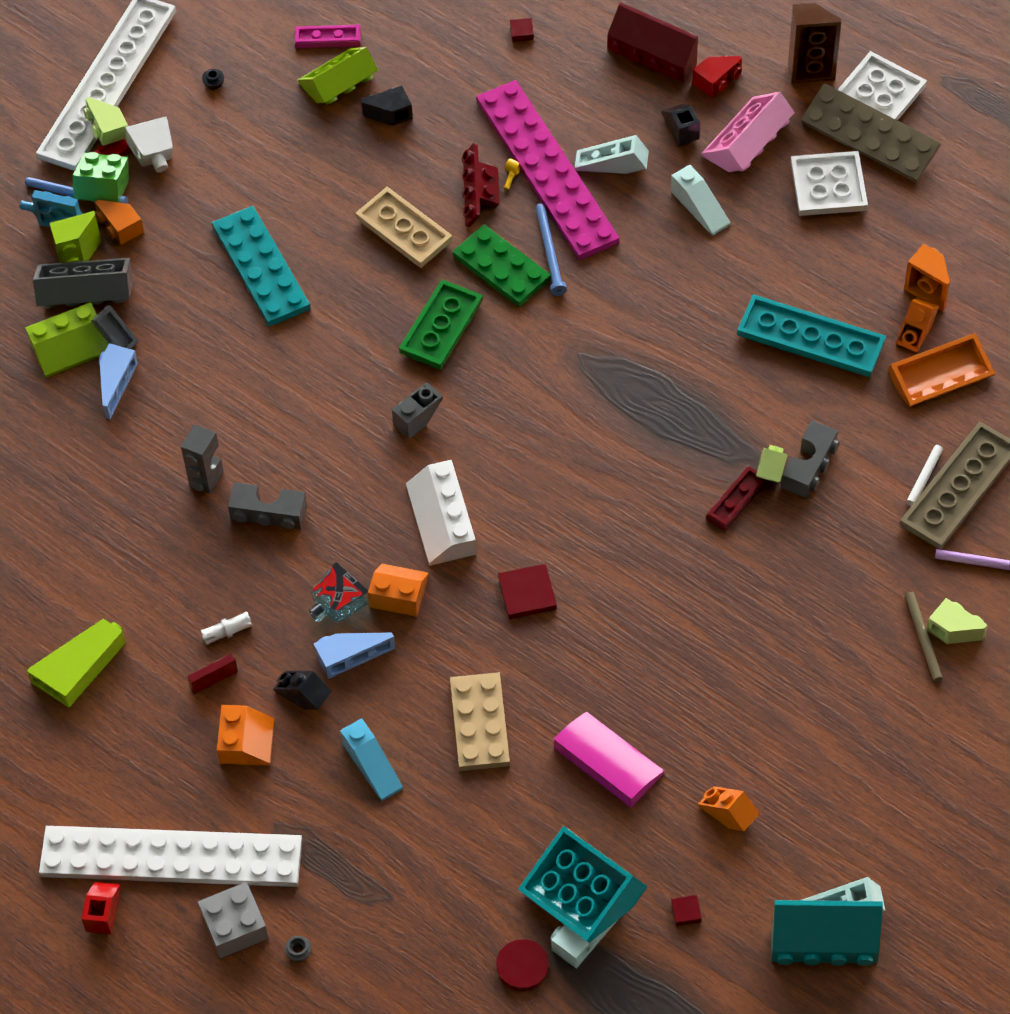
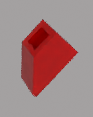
(716, 73)
(100, 907)

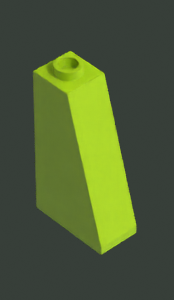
(78, 662)

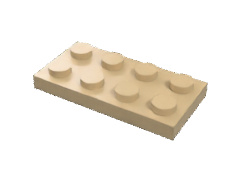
(404, 227)
(479, 721)

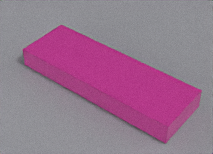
(327, 36)

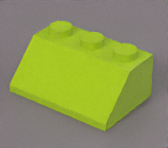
(339, 75)
(66, 340)

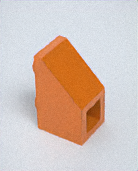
(120, 220)
(917, 324)
(729, 807)

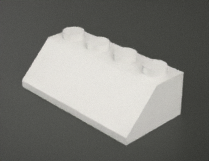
(441, 513)

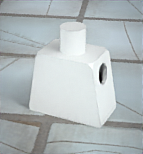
(151, 143)

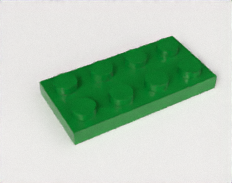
(501, 265)
(441, 324)

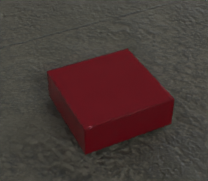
(521, 29)
(686, 910)

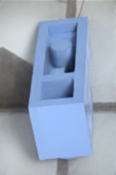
(116, 370)
(349, 650)

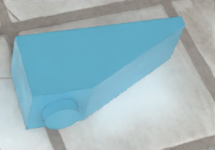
(370, 759)

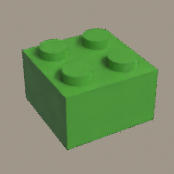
(100, 177)

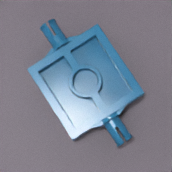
(51, 207)

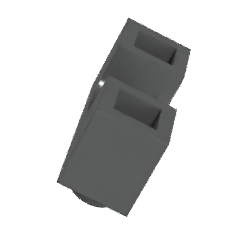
(201, 466)
(803, 475)
(285, 511)

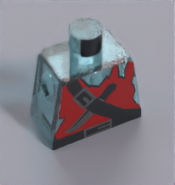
(338, 595)

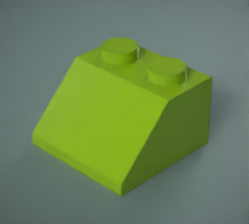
(76, 237)

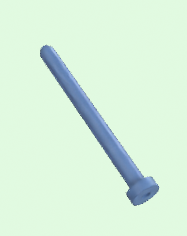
(57, 188)
(558, 287)

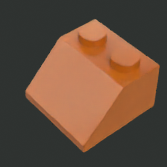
(928, 276)
(397, 589)
(244, 736)

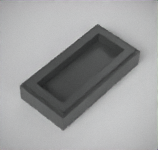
(114, 329)

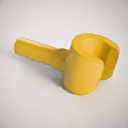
(513, 168)

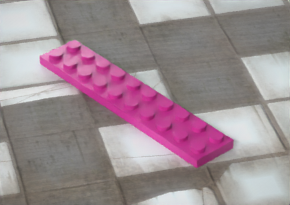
(548, 170)

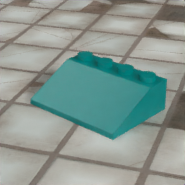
(581, 886)
(826, 932)

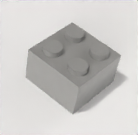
(233, 920)

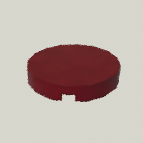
(522, 964)

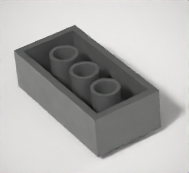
(83, 282)

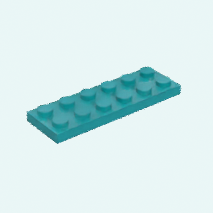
(261, 266)
(811, 335)

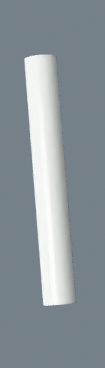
(924, 475)

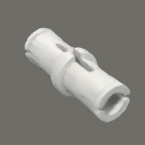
(226, 628)

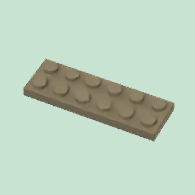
(870, 132)
(958, 486)

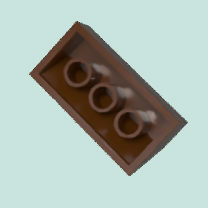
(813, 44)

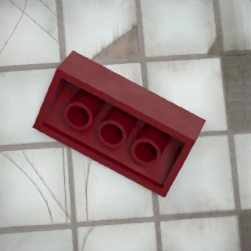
(653, 42)

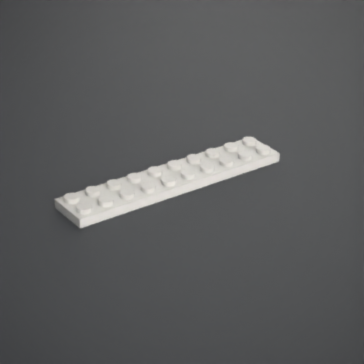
(106, 79)
(171, 856)

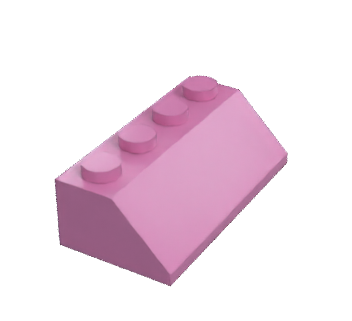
(749, 132)

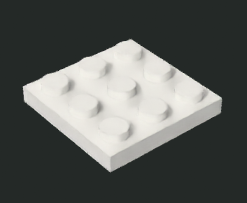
(883, 85)
(829, 183)

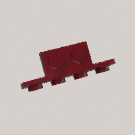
(480, 185)

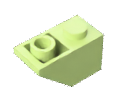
(107, 121)
(772, 464)
(955, 624)

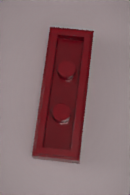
(736, 498)

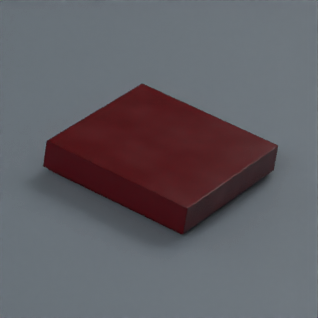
(527, 591)

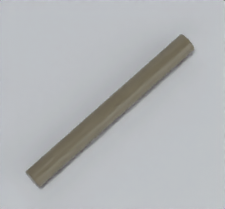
(923, 637)

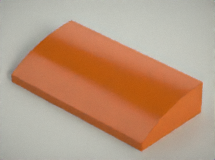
(941, 370)

